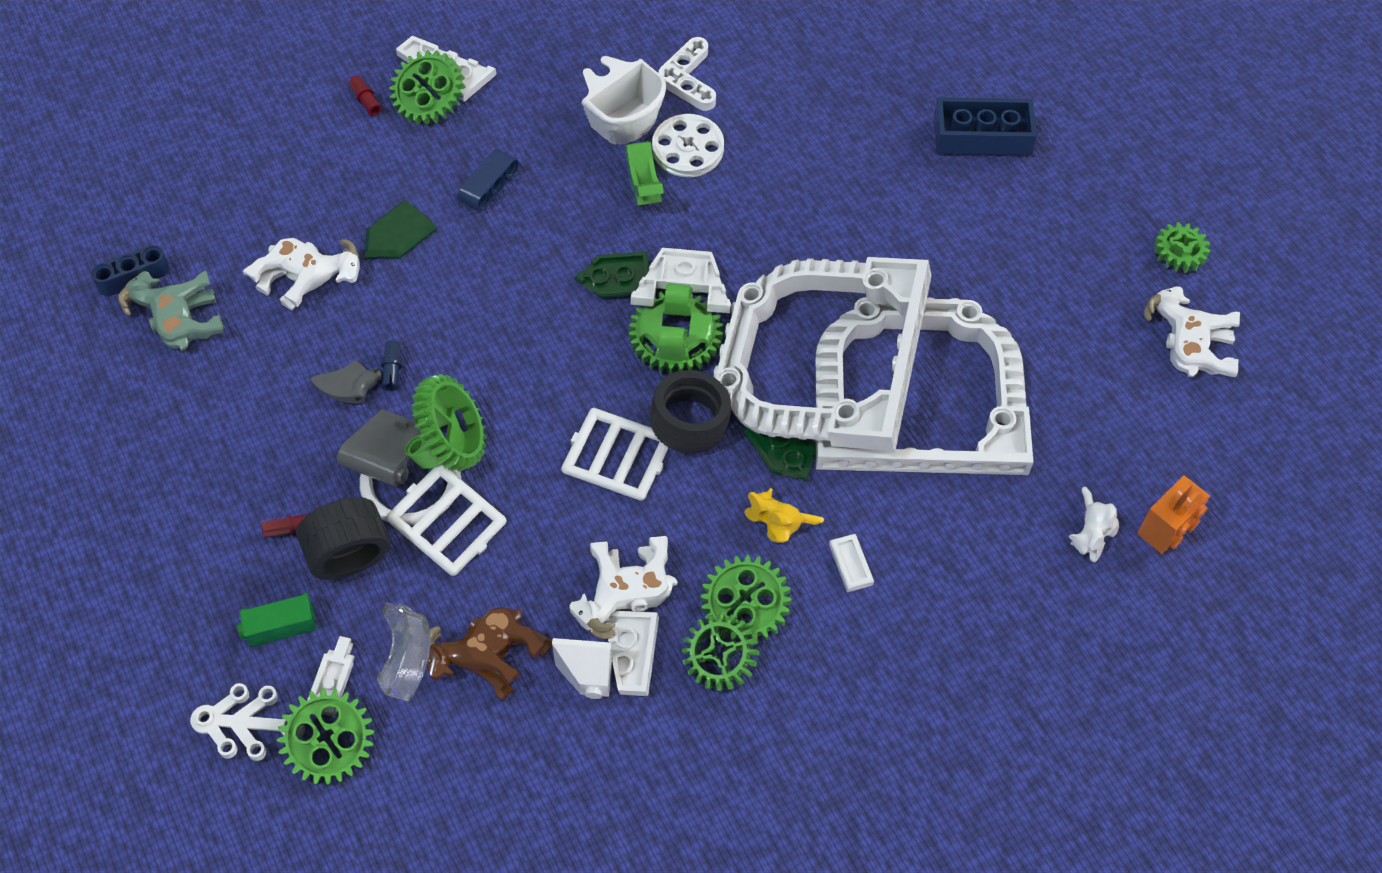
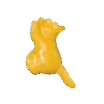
(780, 517)

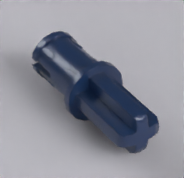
(391, 365)

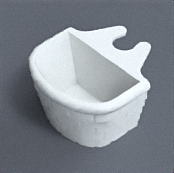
(624, 101)

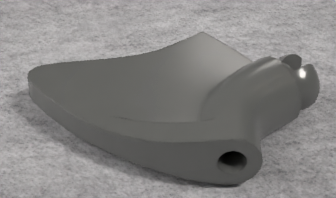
(348, 383)

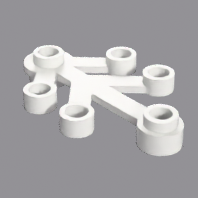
(240, 721)

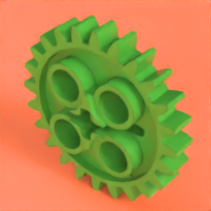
(443, 71)
(728, 582)
(302, 752)

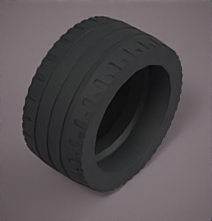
(695, 387)

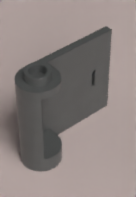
(380, 448)

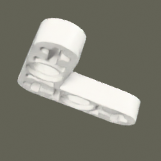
(681, 75)

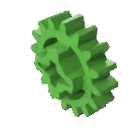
(1182, 247)

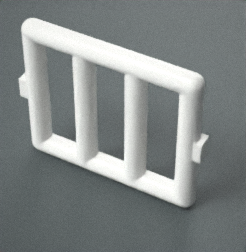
(616, 484)
(434, 551)

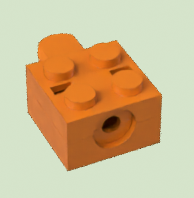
(1174, 515)

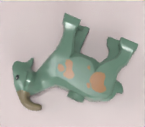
(172, 308)

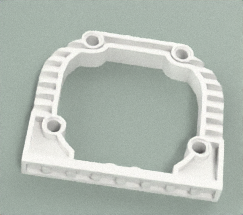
(873, 421)
(1005, 447)

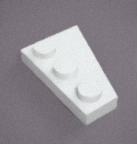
(633, 650)

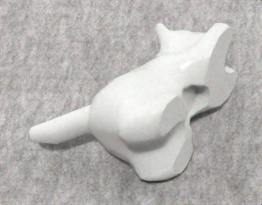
(1099, 523)

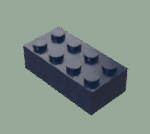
(984, 126)

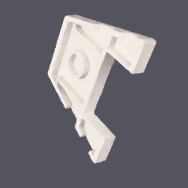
(685, 268)

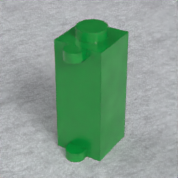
(277, 620)

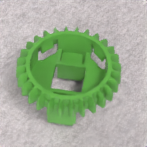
(673, 342)
(435, 407)

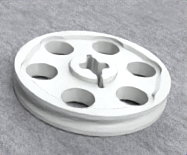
(689, 153)

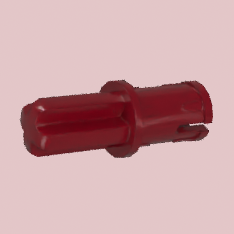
(365, 96)
(281, 526)

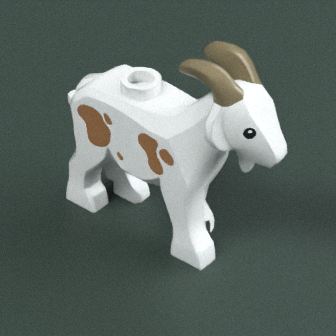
(304, 266)
(1193, 333)
(624, 587)

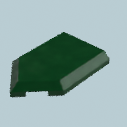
(397, 232)
(614, 274)
(783, 455)

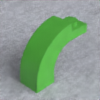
(642, 173)

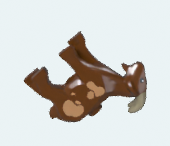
(485, 647)

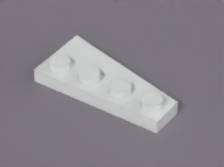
(474, 74)

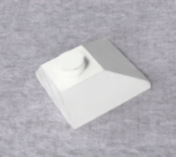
(585, 665)

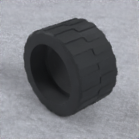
(343, 538)

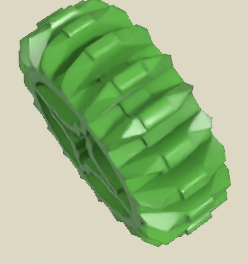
(733, 649)

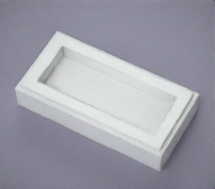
(851, 563)

